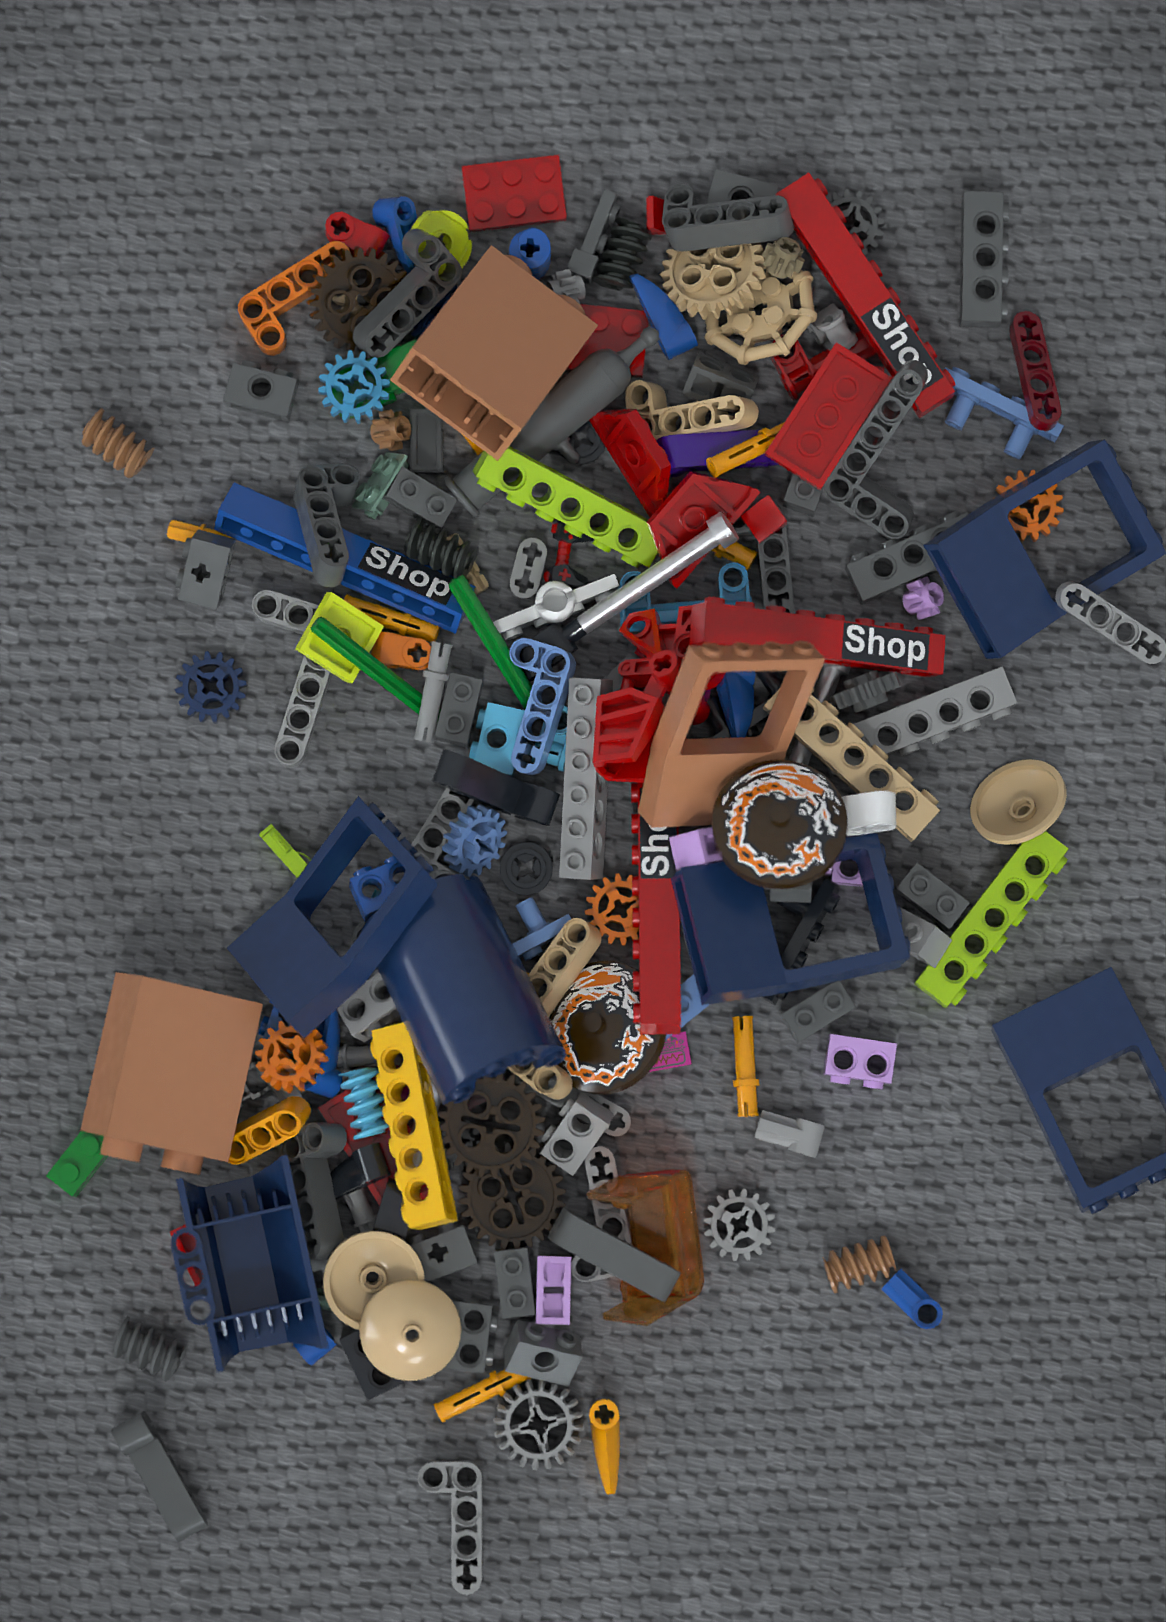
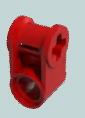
(358, 233)

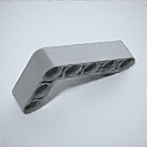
(307, 672)

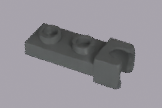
(585, 261)

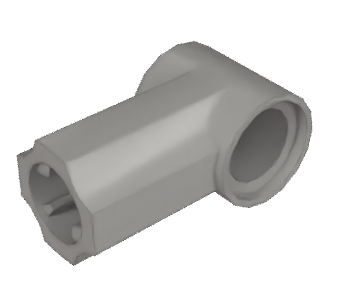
(797, 1135)

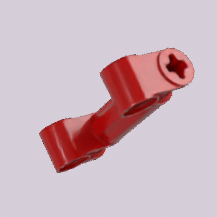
(800, 366)

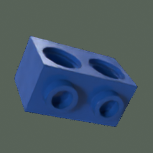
(380, 877)

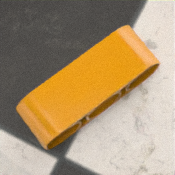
(276, 1122)

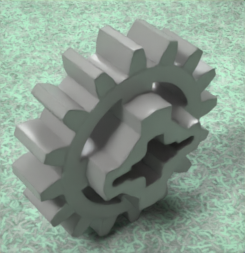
(753, 1233)

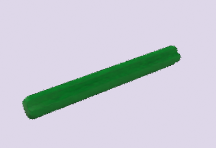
(491, 638)
(368, 663)

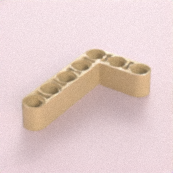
(557, 985)

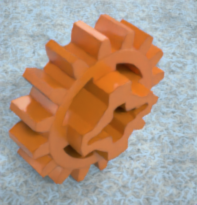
(1041, 502)
(613, 896)
(277, 1062)

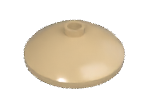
(1018, 802)
(357, 1256)
(405, 1307)

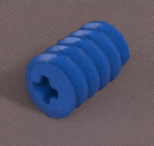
(534, 242)

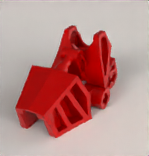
(630, 717)

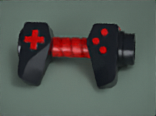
(561, 571)

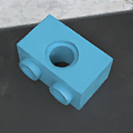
(493, 719)

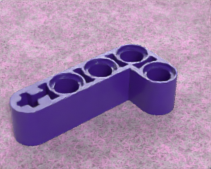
(690, 451)

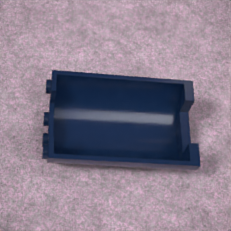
(466, 991)

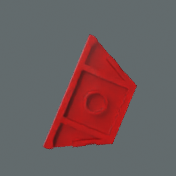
(636, 454)
(688, 509)

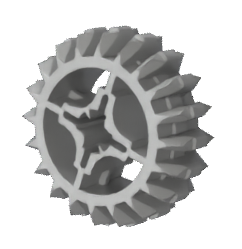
(566, 1417)

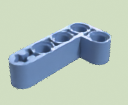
(535, 707)

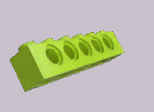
(560, 487)
(1051, 855)

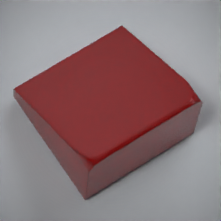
(654, 215)
(764, 519)

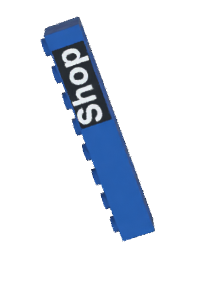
(370, 567)

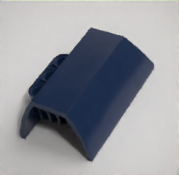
(250, 1263)

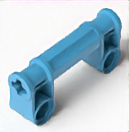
(669, 611)

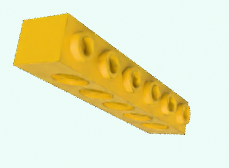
(427, 1138)

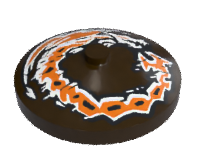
(779, 824)
(599, 1031)

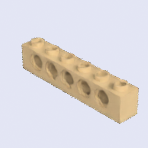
(924, 804)

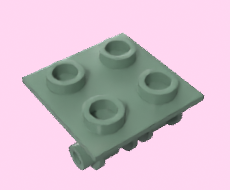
(370, 494)

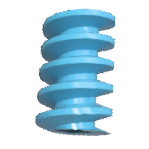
(365, 1102)

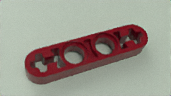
(1040, 370)

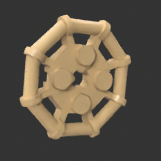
(769, 324)

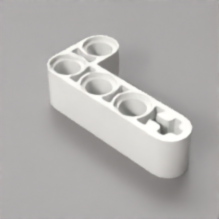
(870, 812)

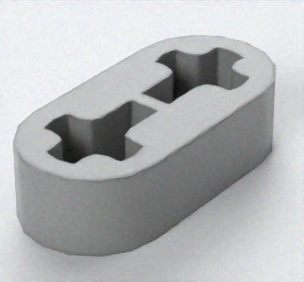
(520, 567)

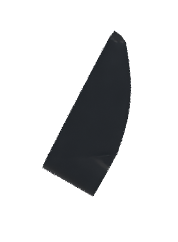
(360, 1170)

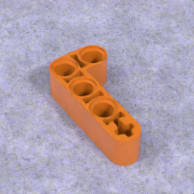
(273, 308)

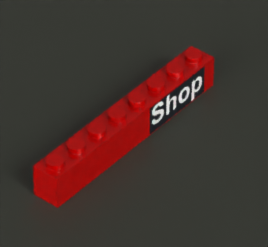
(862, 291)
(839, 641)
(658, 927)

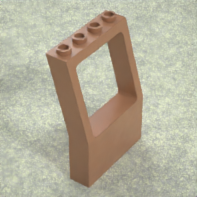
(690, 773)

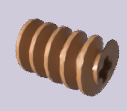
(115, 444)
(859, 1263)

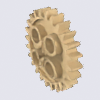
(712, 273)

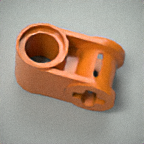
(395, 651)

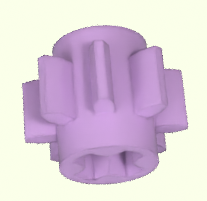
(923, 598)

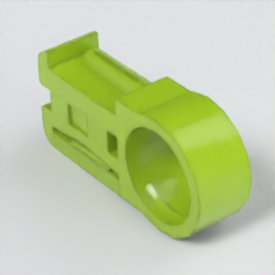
(284, 850)

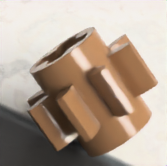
(390, 430)

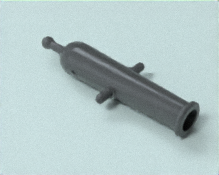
(562, 412)

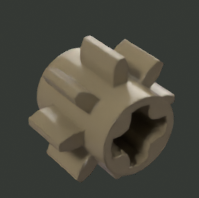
(783, 257)

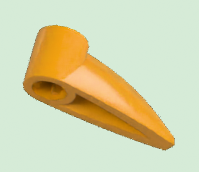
(606, 1444)

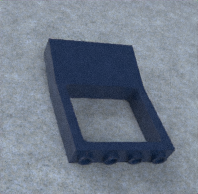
(993, 573)
(735, 940)
(294, 959)
(1065, 1040)

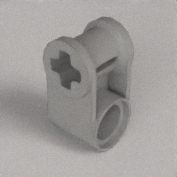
(832, 328)

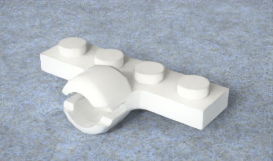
(555, 604)

